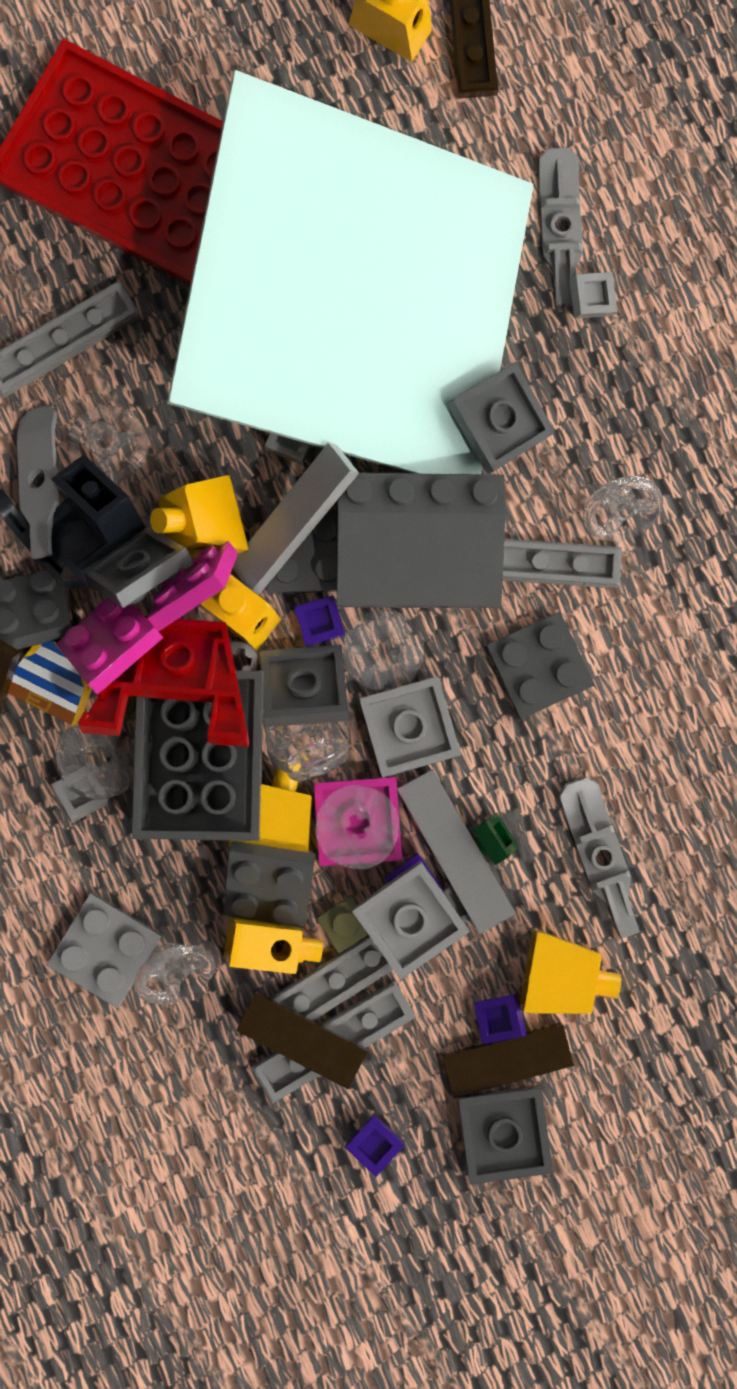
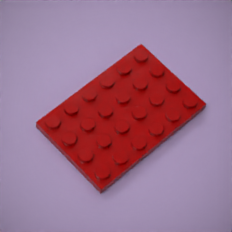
(114, 158)

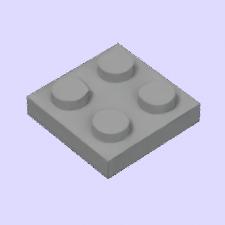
(410, 727)
(410, 920)
(104, 950)

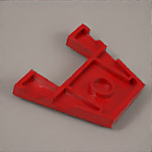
(186, 665)

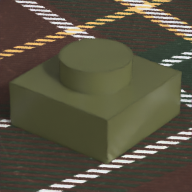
(342, 925)

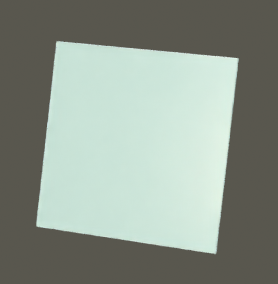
(347, 282)

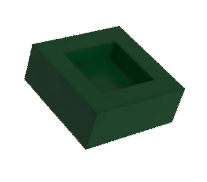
(495, 839)

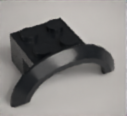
(85, 525)

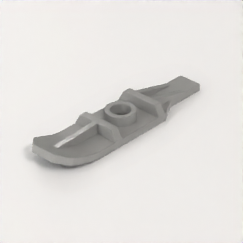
(560, 201)
(36, 459)
(594, 832)

